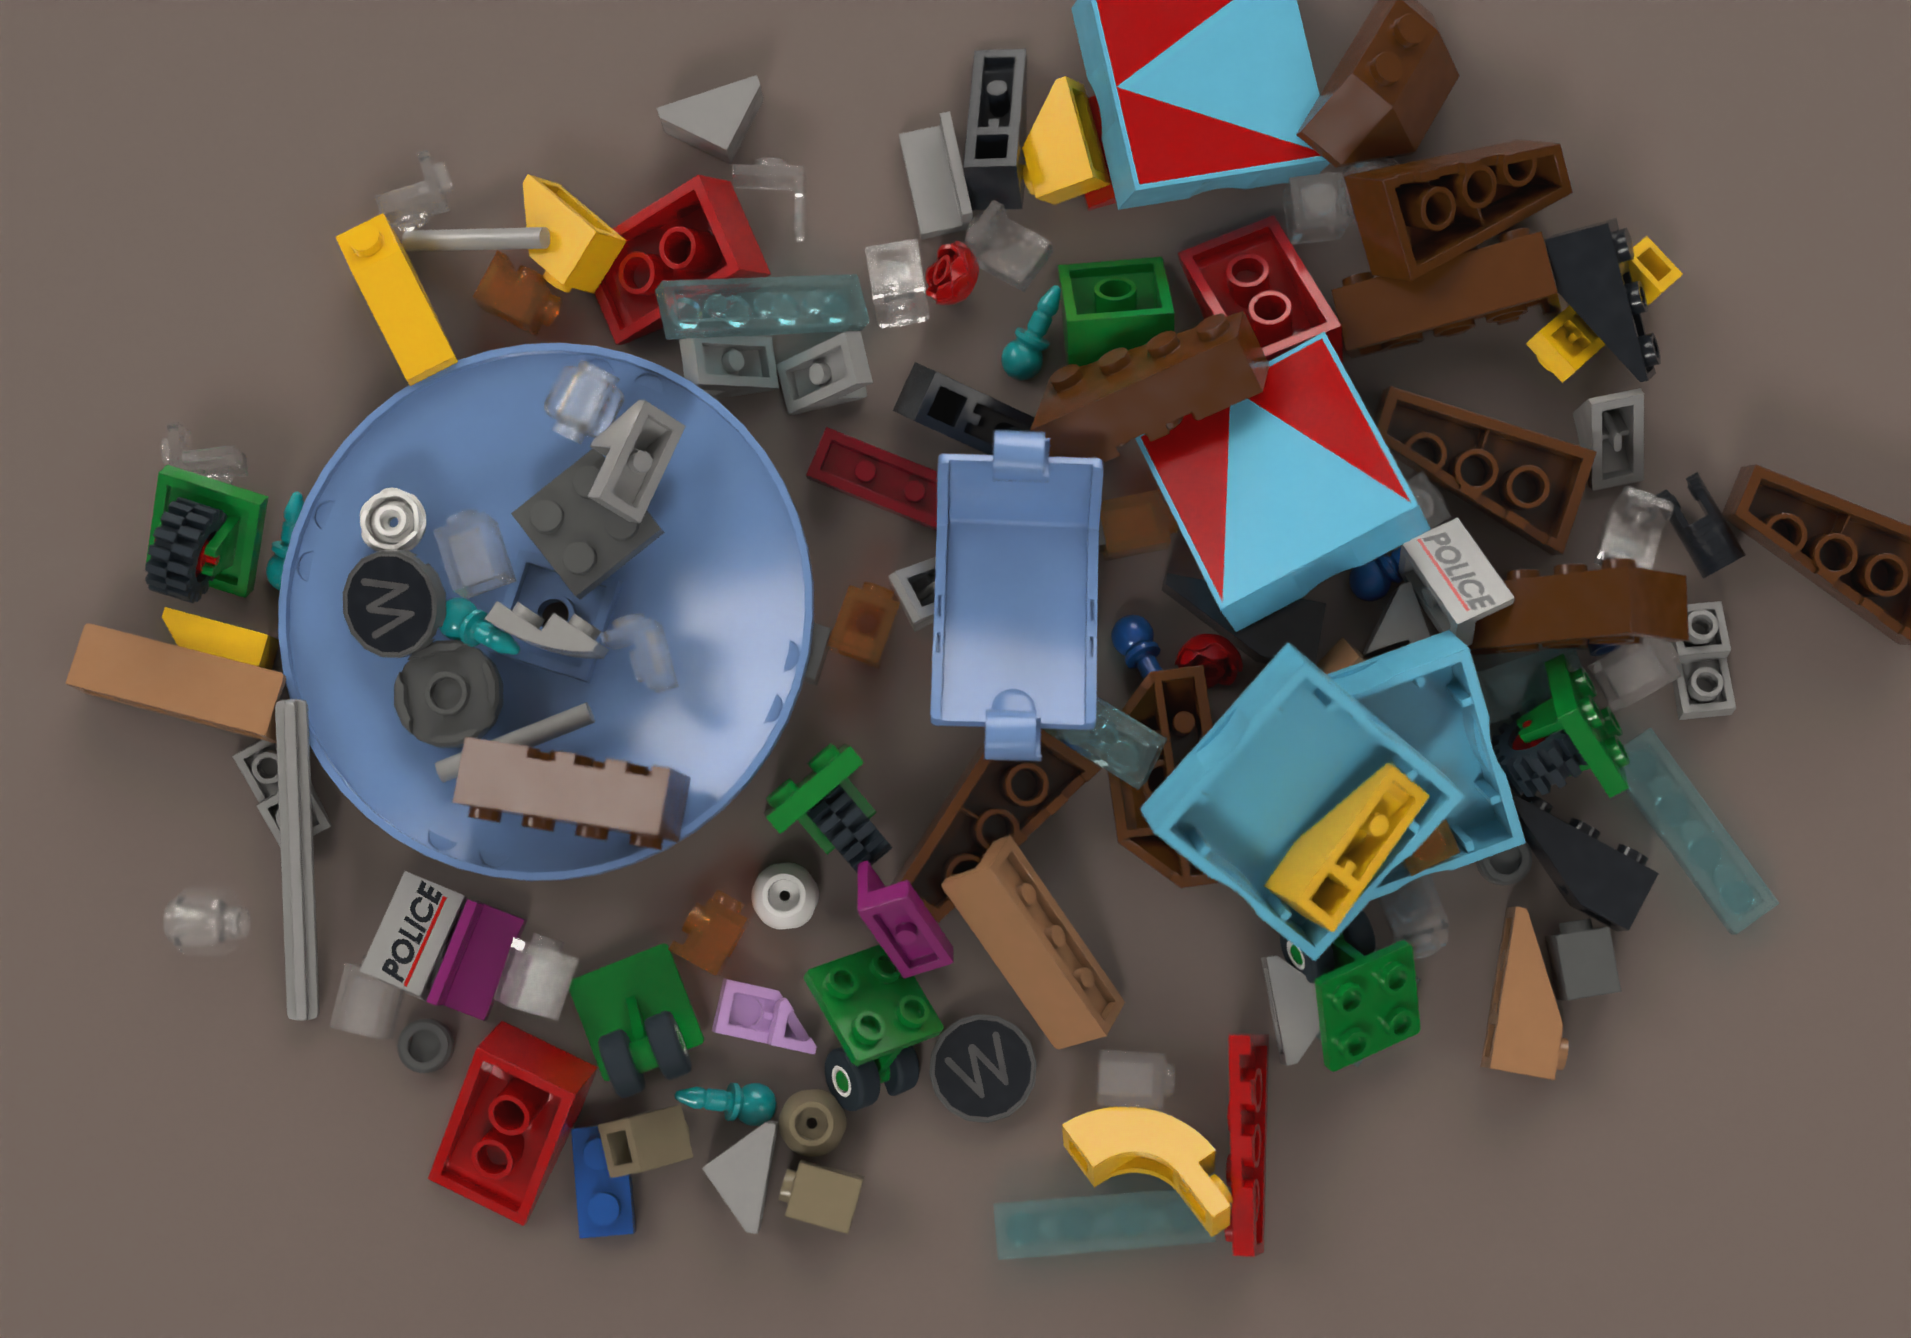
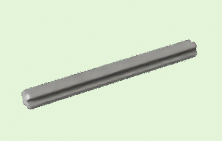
(297, 859)

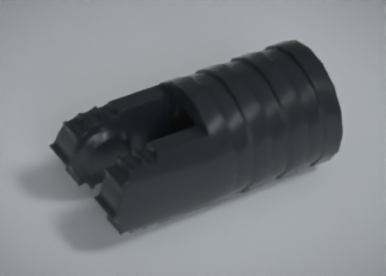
(1708, 539)

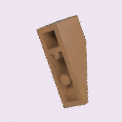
(1523, 1013)

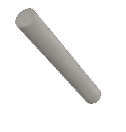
(476, 239)
(529, 736)

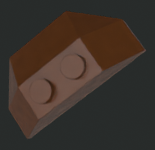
(1383, 88)
(1178, 709)

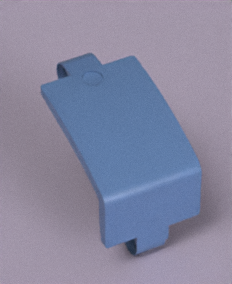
(1016, 593)

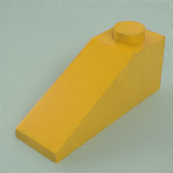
(396, 299)
(1346, 848)

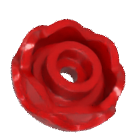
(953, 274)
(1216, 654)

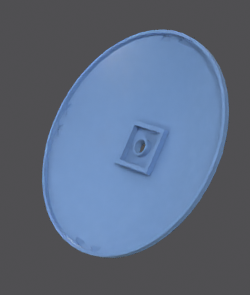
(721, 580)

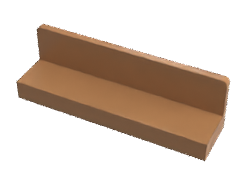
(177, 681)
(1035, 946)

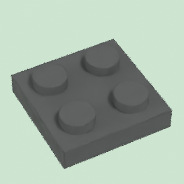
(577, 533)

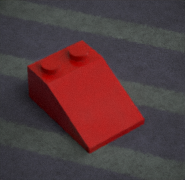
(682, 236)
(1266, 279)
(511, 1121)

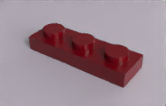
(876, 477)

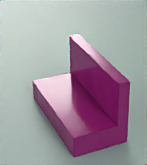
(901, 924)
(475, 959)

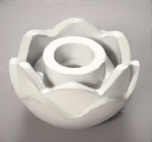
(381, 509)
(789, 913)

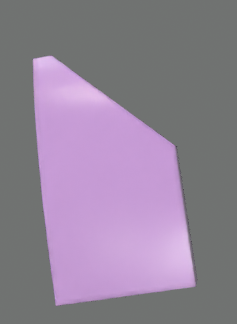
(760, 1016)

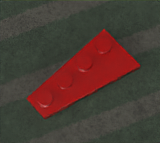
(1247, 1141)

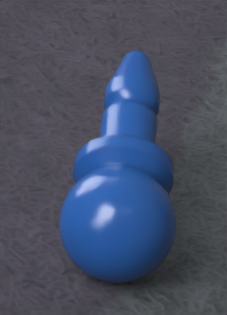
(1375, 577)
(1134, 639)

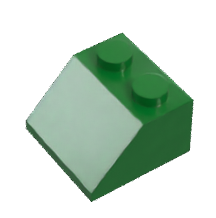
(1113, 306)

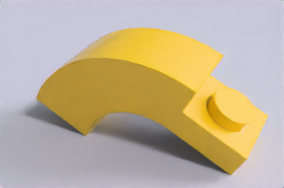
(1569, 342)
(1154, 1144)

